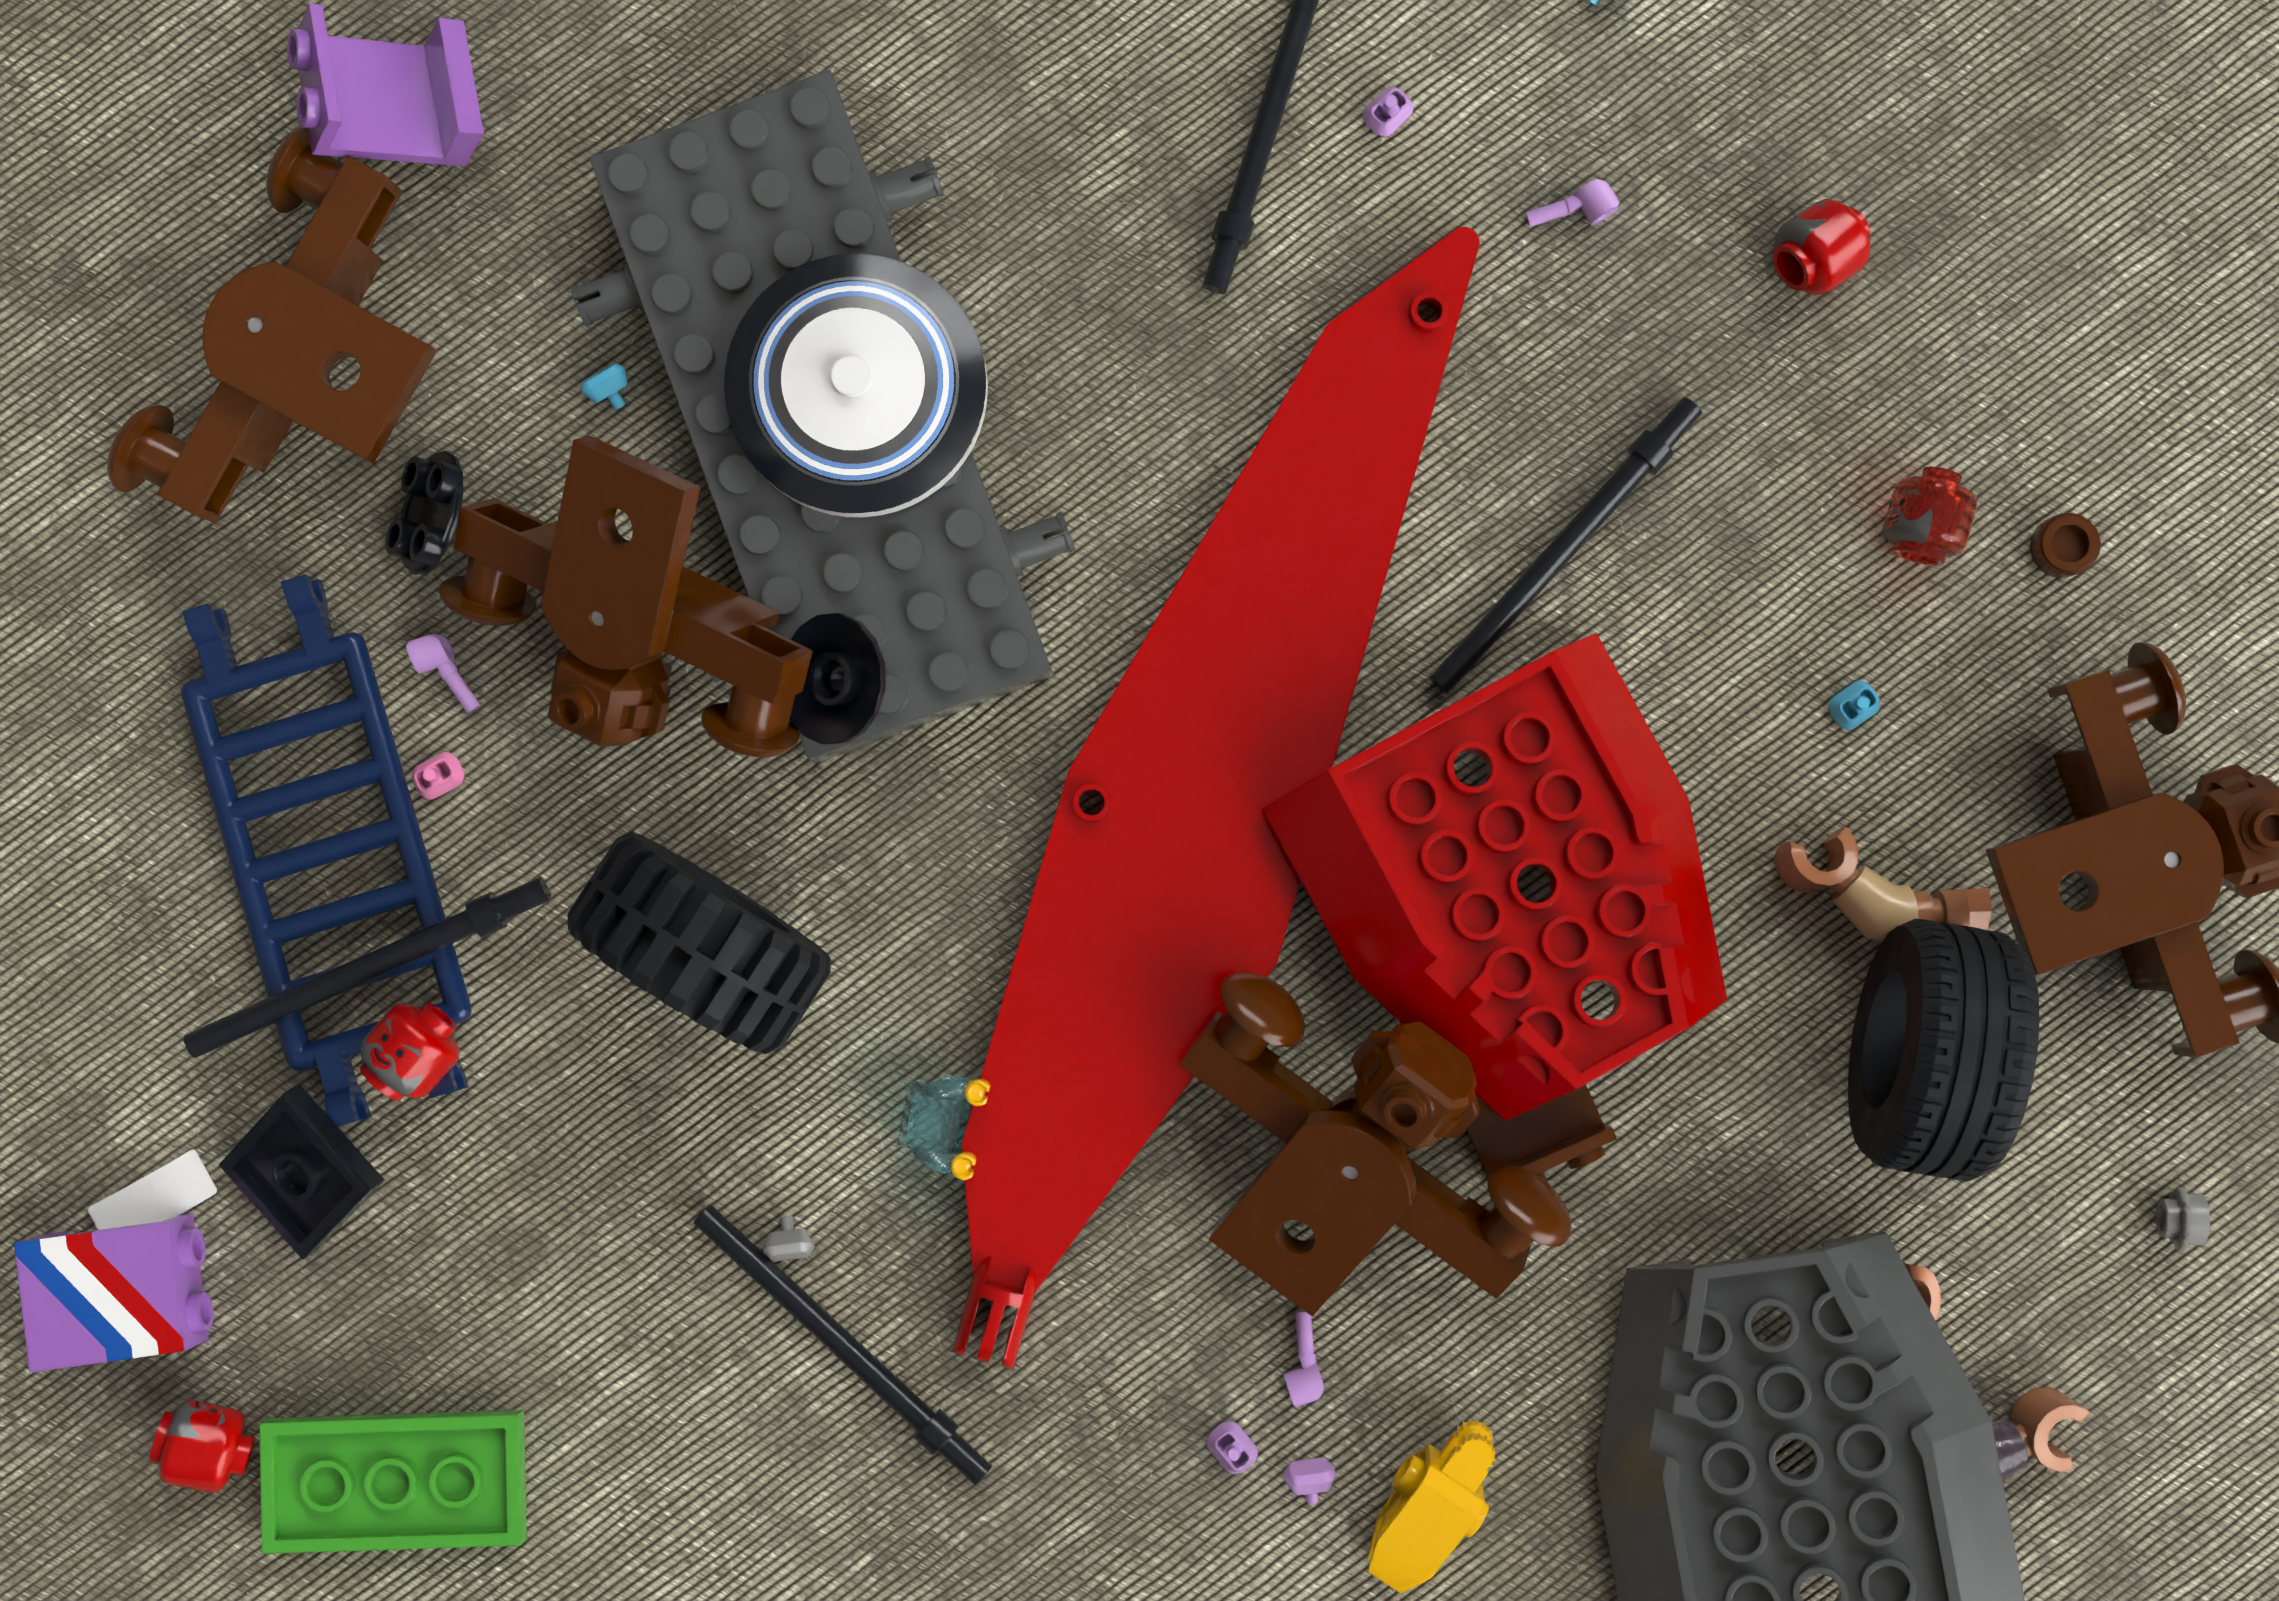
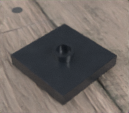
(301, 1171)

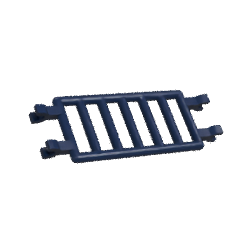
(223, 677)

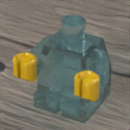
(934, 1120)

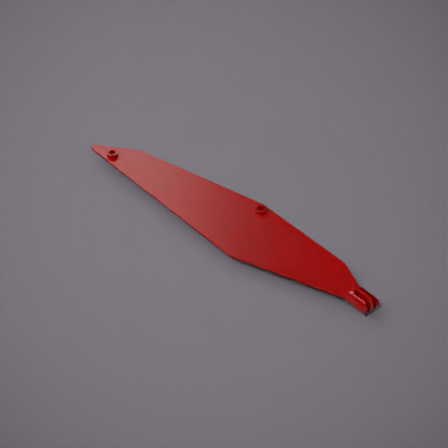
(1209, 725)

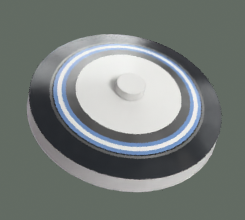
(856, 385)

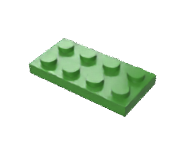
(393, 1481)

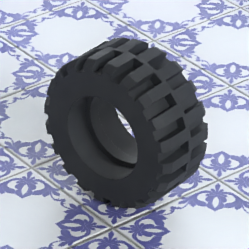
(698, 944)

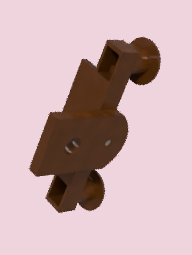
(275, 342)

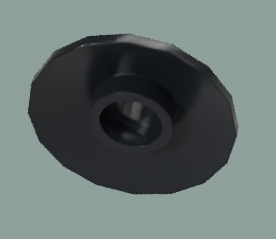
(842, 679)

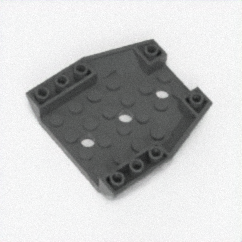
(1697, 1405)

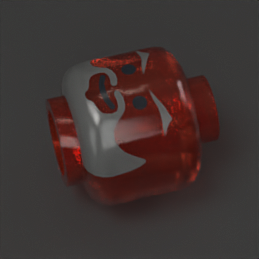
(1930, 516)

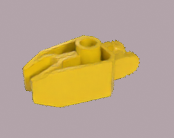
(1432, 1507)

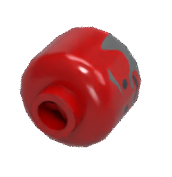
(1821, 247)
(409, 1051)
(201, 1446)

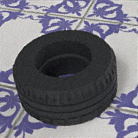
(1943, 1050)

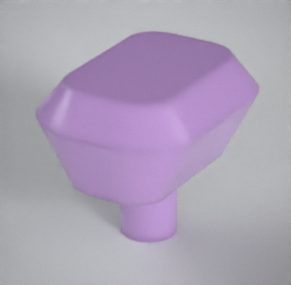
(1388, 111)
(1232, 1447)
(1310, 1477)

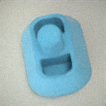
(606, 385)
(1854, 705)

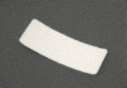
(158, 1195)

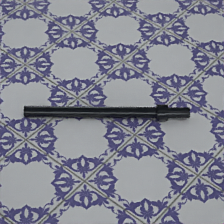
(1234, 225)
(1646, 456)
(482, 916)
(933, 1429)

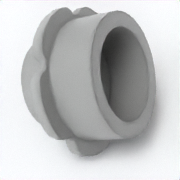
(2183, 1218)

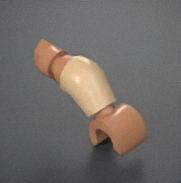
(1871, 900)

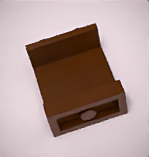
(1543, 1136)

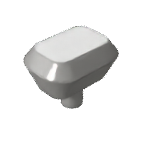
(788, 1242)

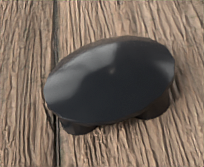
(428, 512)

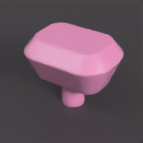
(438, 775)

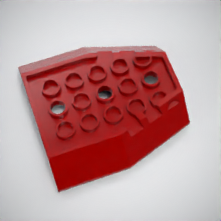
(1426, 873)

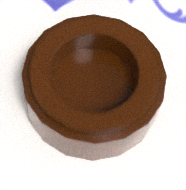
(2065, 545)

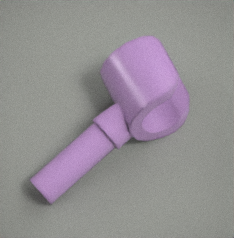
(1594, 199)
(436, 652)
(1306, 1382)

